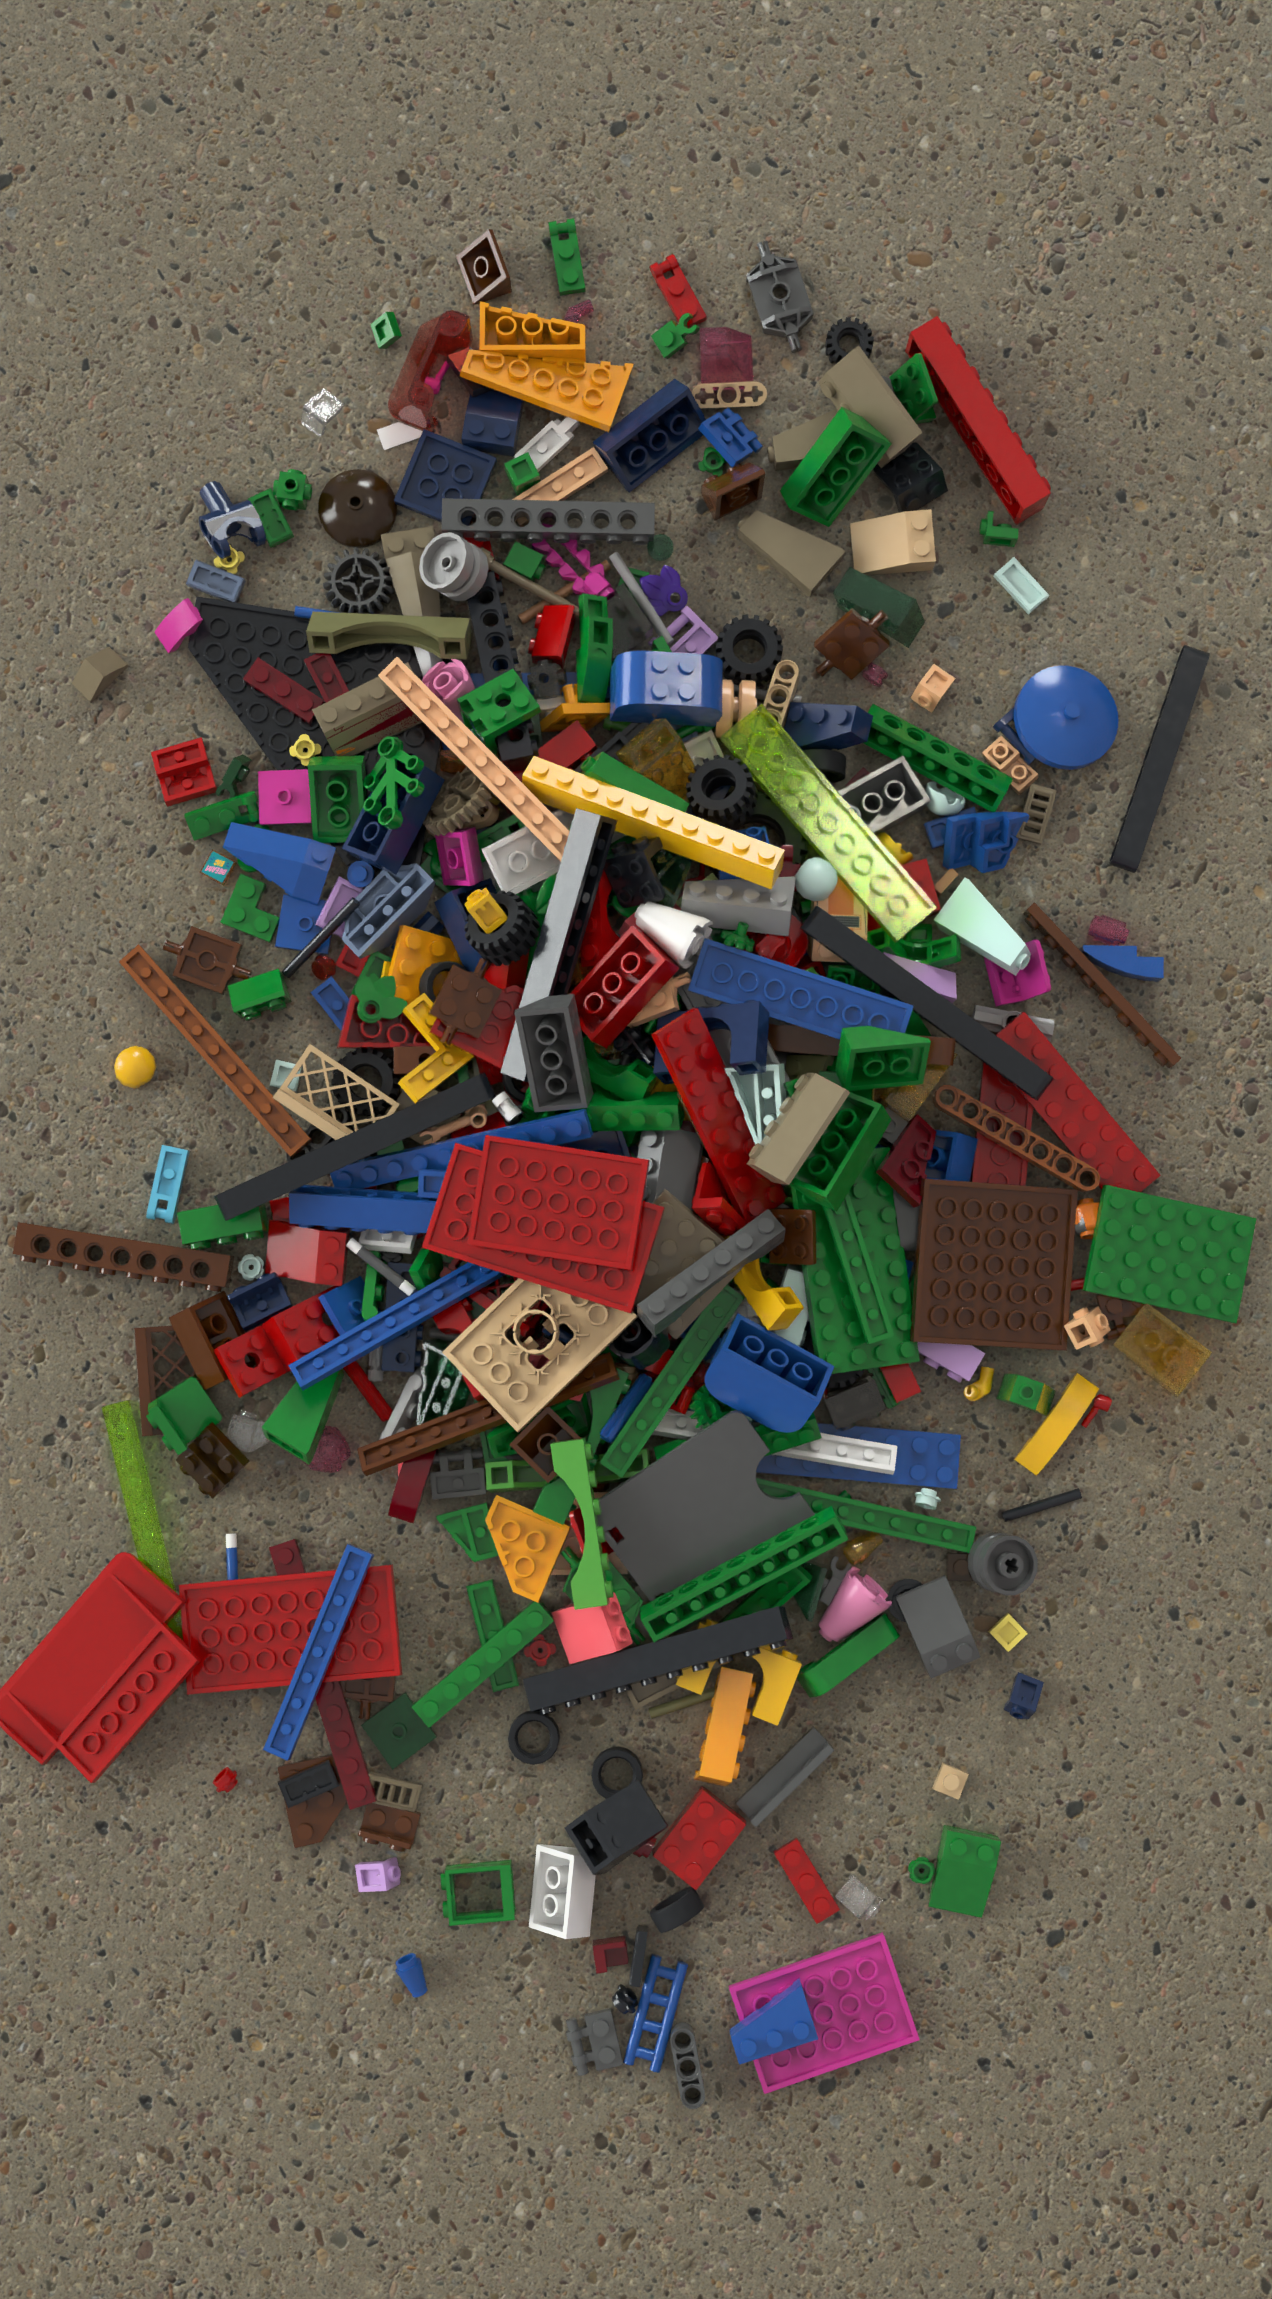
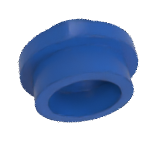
(360, 874)

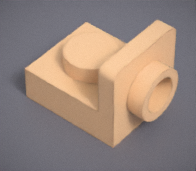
(932, 688)

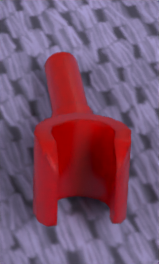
(1100, 1402)

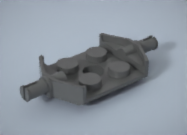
(780, 316)

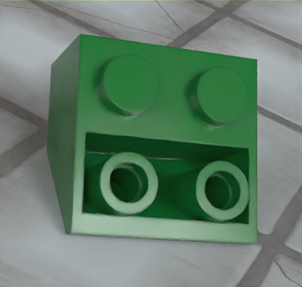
(259, 995)

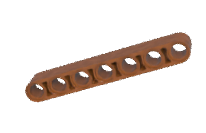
(1029, 1139)

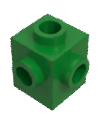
(292, 498)

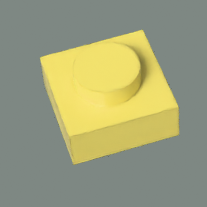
(1007, 1632)

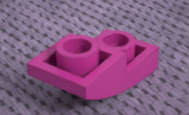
(178, 624)

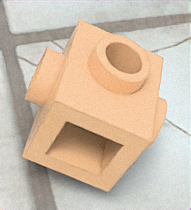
(1087, 1327)

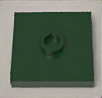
(398, 1731)

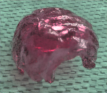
(331, 1451)

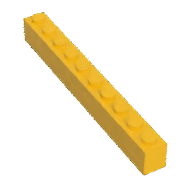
(644, 817)

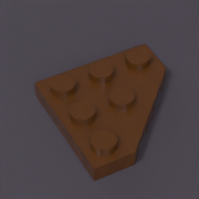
(313, 1817)

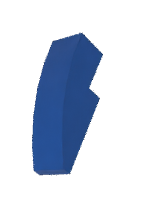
(1124, 962)

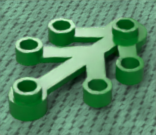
(390, 751)

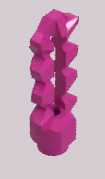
(594, 582)

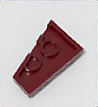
(908, 1160)

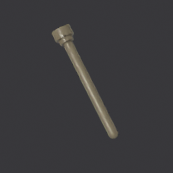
(526, 583)

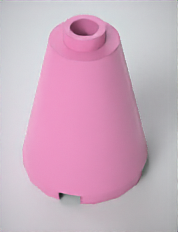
(449, 683)
(852, 1606)

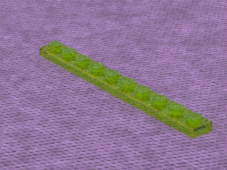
(138, 1495)

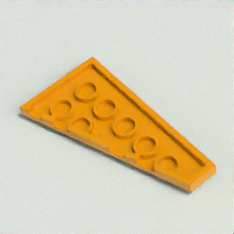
(555, 383)

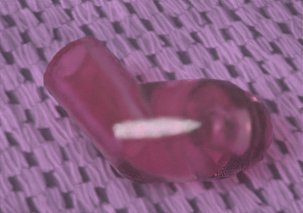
(581, 309)

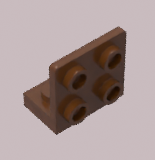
(799, 1238)

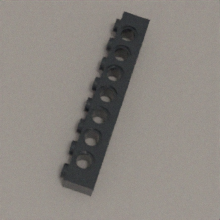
(518, 754)

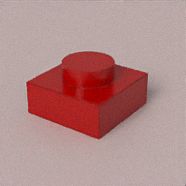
(351, 962)

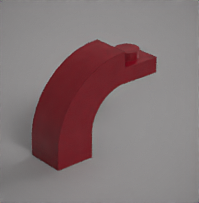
(411, 1487)

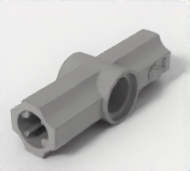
(995, 1020)

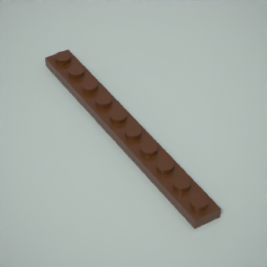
(469, 1422)

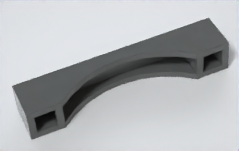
(683, 1290)

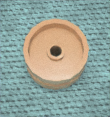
(735, 708)

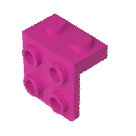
(1026, 984)

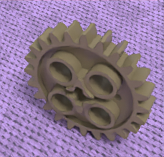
(457, 803)

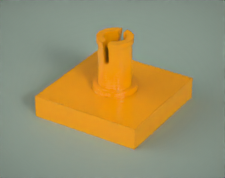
(567, 713)

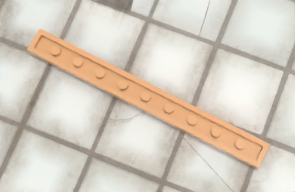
(476, 756)

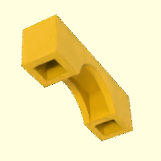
(774, 1306)

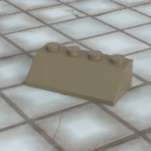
(861, 389)
(797, 1128)

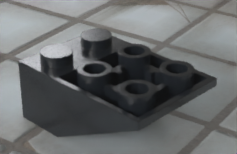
(616, 1828)

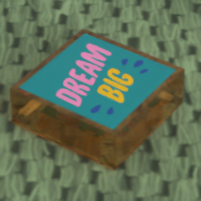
(218, 867)

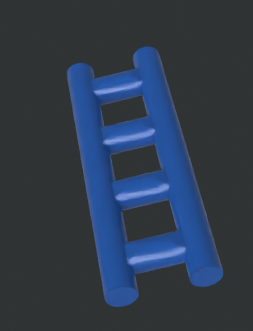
(641, 2023)

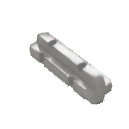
(375, 1362)

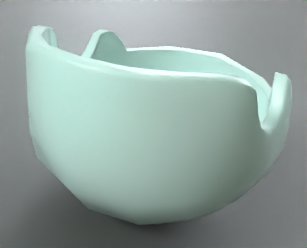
(943, 800)
(816, 879)

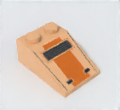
(847, 910)

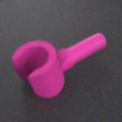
(435, 383)

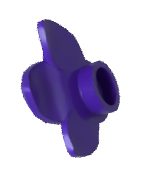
(660, 589)

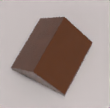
(484, 269)

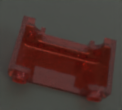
(411, 397)

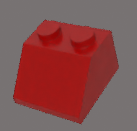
(553, 634)

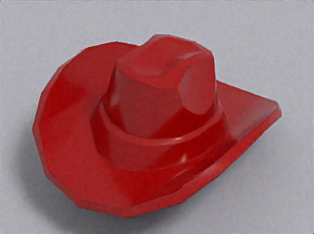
(781, 948)

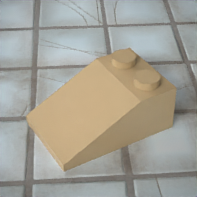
(894, 543)

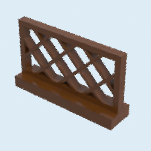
(146, 1371)

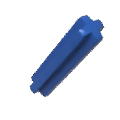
(626, 1408)

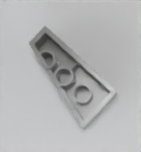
(742, 901)

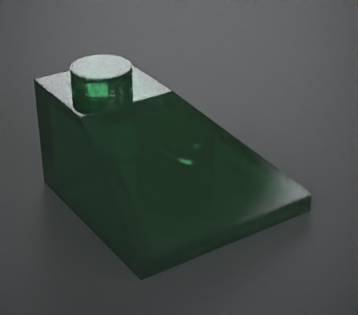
(809, 1595)

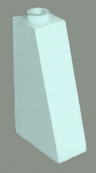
(982, 928)

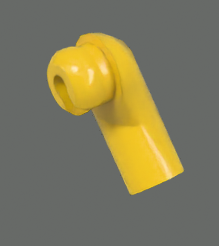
(981, 1387)

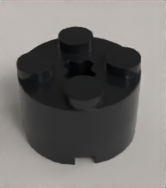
(639, 1346)

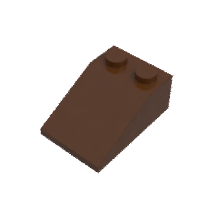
(733, 489)

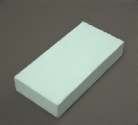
(1021, 585)

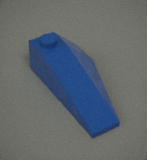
(288, 860)

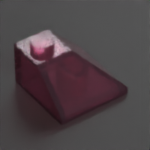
(725, 356)

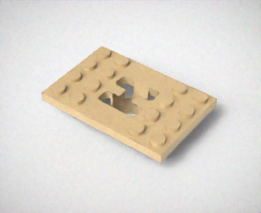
(504, 1369)

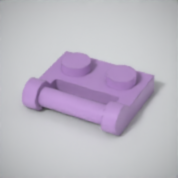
(696, 640)

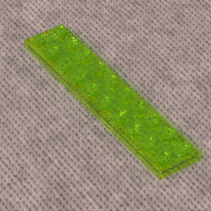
(828, 823)

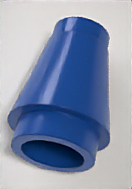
(411, 1973)

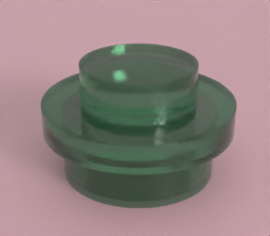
(660, 548)

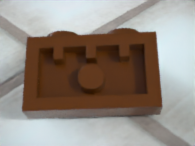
(389, 1826)

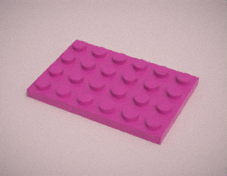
(853, 2005)

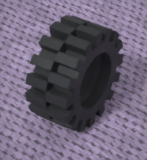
(848, 328)

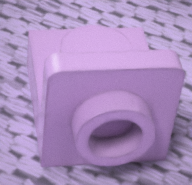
(378, 1875)

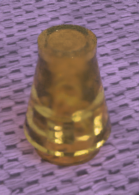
(862, 1547)

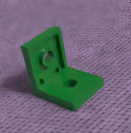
(488, 719)

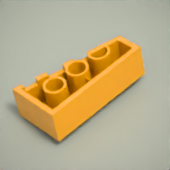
(530, 335)
(725, 1727)

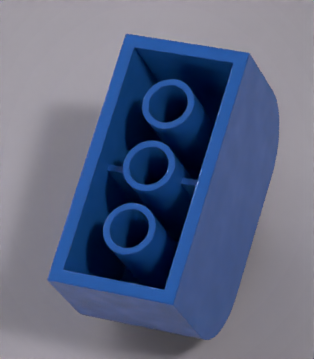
(668, 686)
(766, 1376)

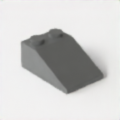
(937, 1627)

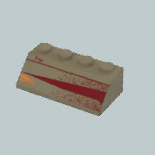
(364, 717)

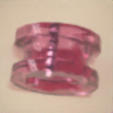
(874, 674)

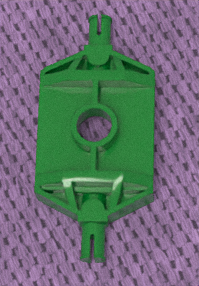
(626, 1595)

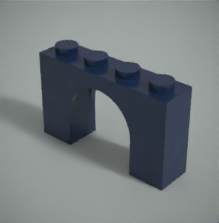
(748, 1035)

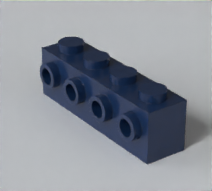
(402, 1351)

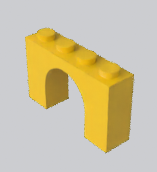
(778, 1680)

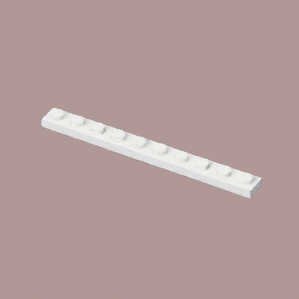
(827, 1450)

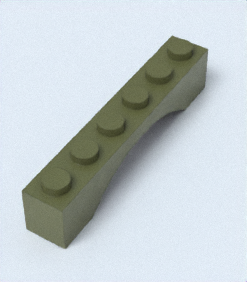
(341, 631)

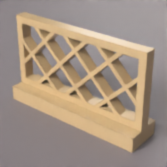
(316, 1115)

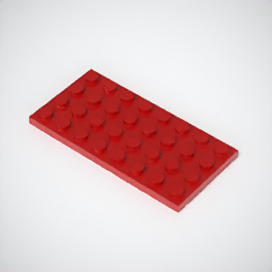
(601, 1284)
(258, 1628)

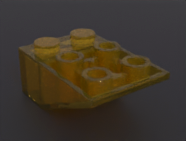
(659, 756)

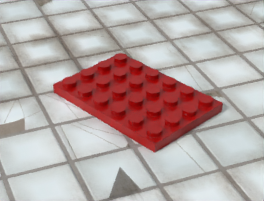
(558, 1202)

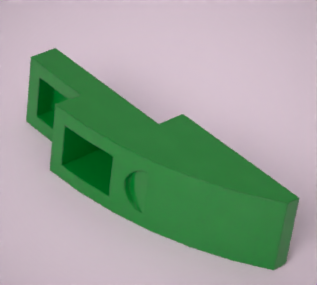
(595, 649)

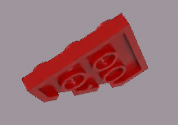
(496, 1034)

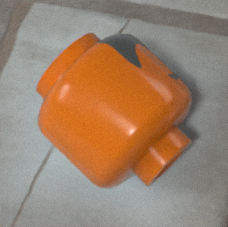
(1086, 1218)

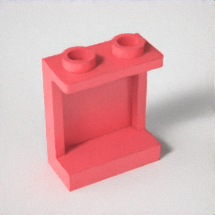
(592, 1630)

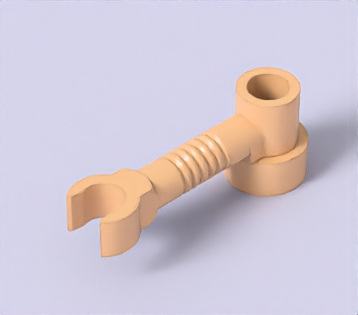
(462, 1122)

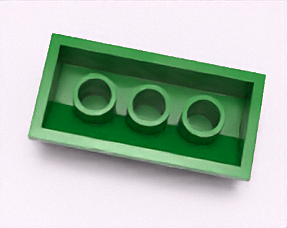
(834, 467)
(842, 1151)

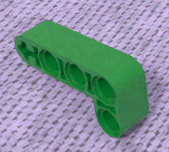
(848, 1656)

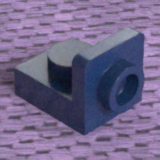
(1024, 1696)

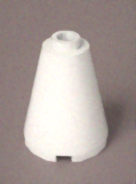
(674, 930)

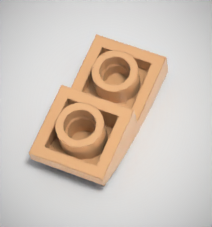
(1007, 760)

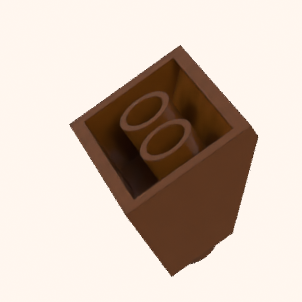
(203, 1330)

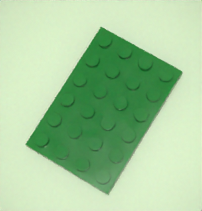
(1169, 1254)

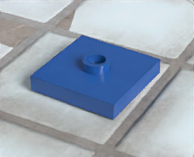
(298, 925)
(345, 1305)

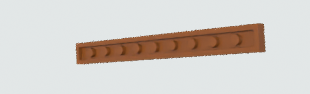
(215, 1051)

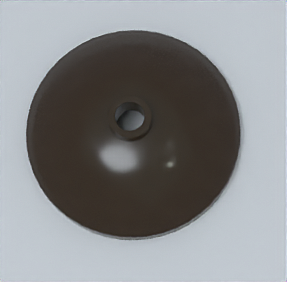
(360, 524)

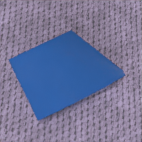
(981, 839)

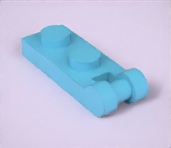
(167, 1183)

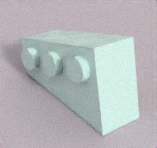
(759, 1096)
(795, 1332)

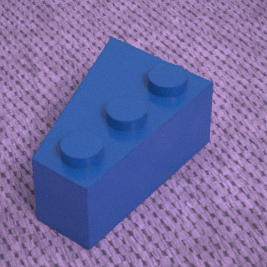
(775, 2026)

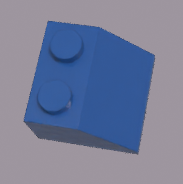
(951, 1156)

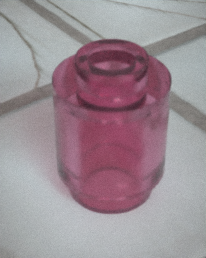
(1108, 930)

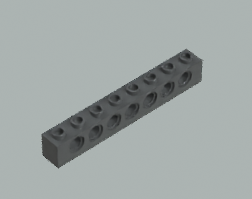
(561, 511)

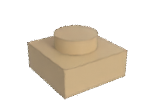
(950, 1781)

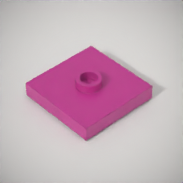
(284, 797)

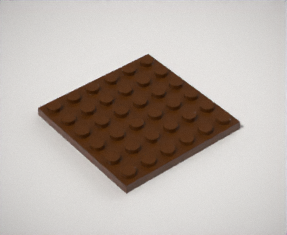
(993, 1265)

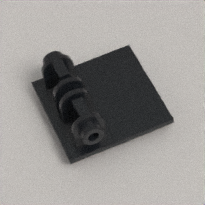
(636, 1044)

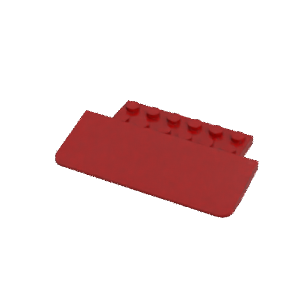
(99, 1670)

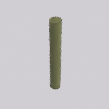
(681, 1703)

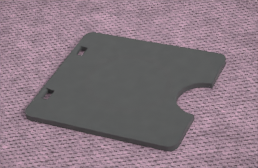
(696, 1508)

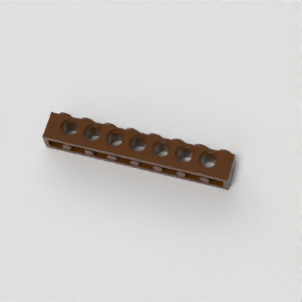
(29, 1236)

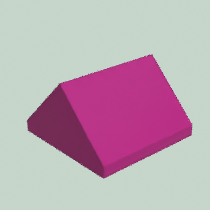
(460, 857)

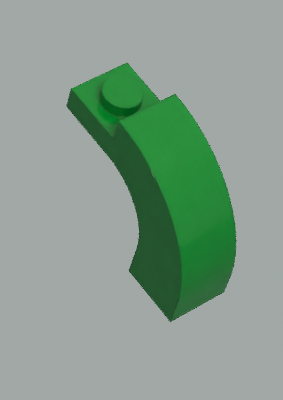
(933, 953)

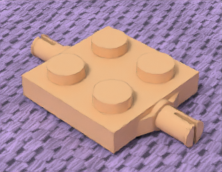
(663, 1002)

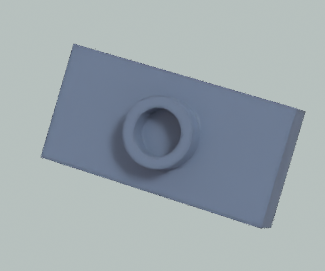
(215, 582)

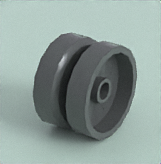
(1002, 1563)

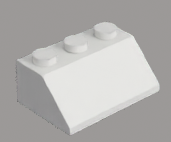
(561, 1893)

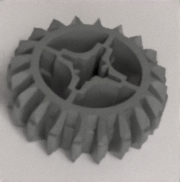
(348, 582)

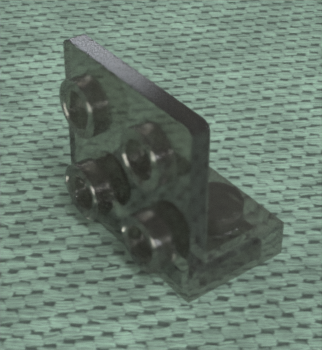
(629, 621)

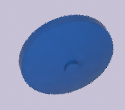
(1065, 717)

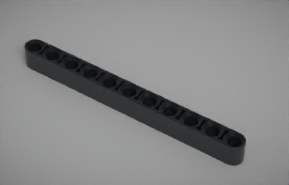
(926, 1003)
(354, 1146)

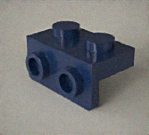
(259, 1300)

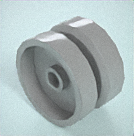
(453, 566)

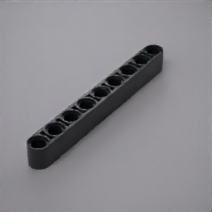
(1159, 759)

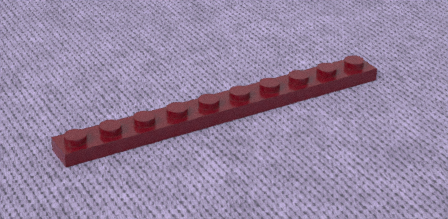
(333, 1707)

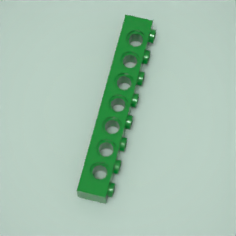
(743, 1573)

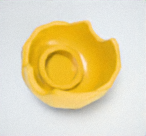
(895, 848)
(134, 1066)

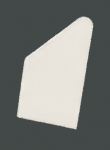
(397, 434)

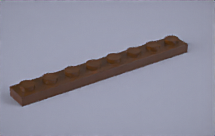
(1108, 994)

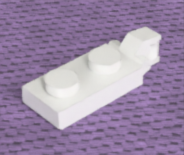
(549, 441)

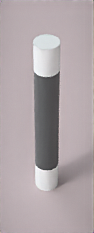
(380, 1266)

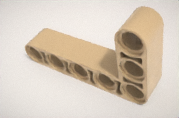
(784, 688)

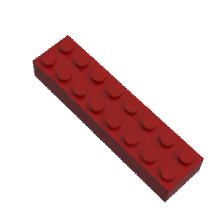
(979, 421)

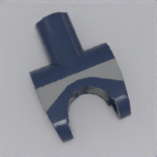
(228, 520)

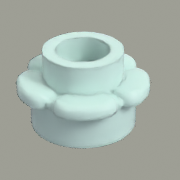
(243, 1267)
(927, 1499)

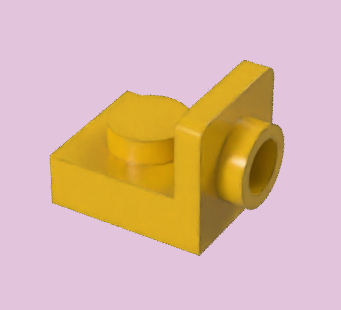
(485, 910)

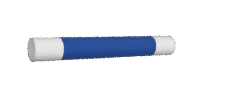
(231, 1555)

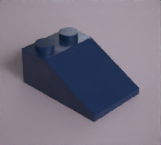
(493, 423)

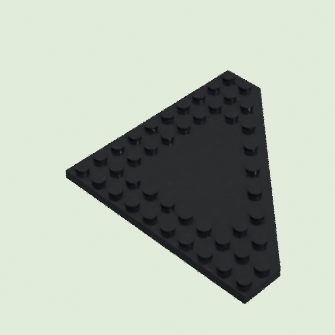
(239, 633)

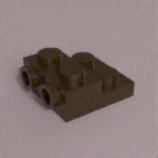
(212, 1461)

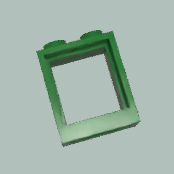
(473, 1917)

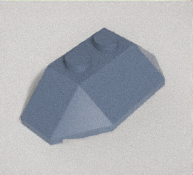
(385, 906)

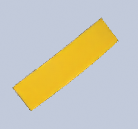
(1057, 1424)

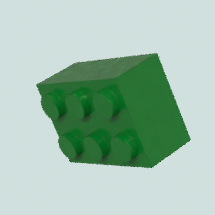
(207, 1225)

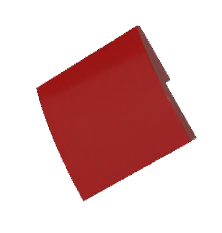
(184, 771)

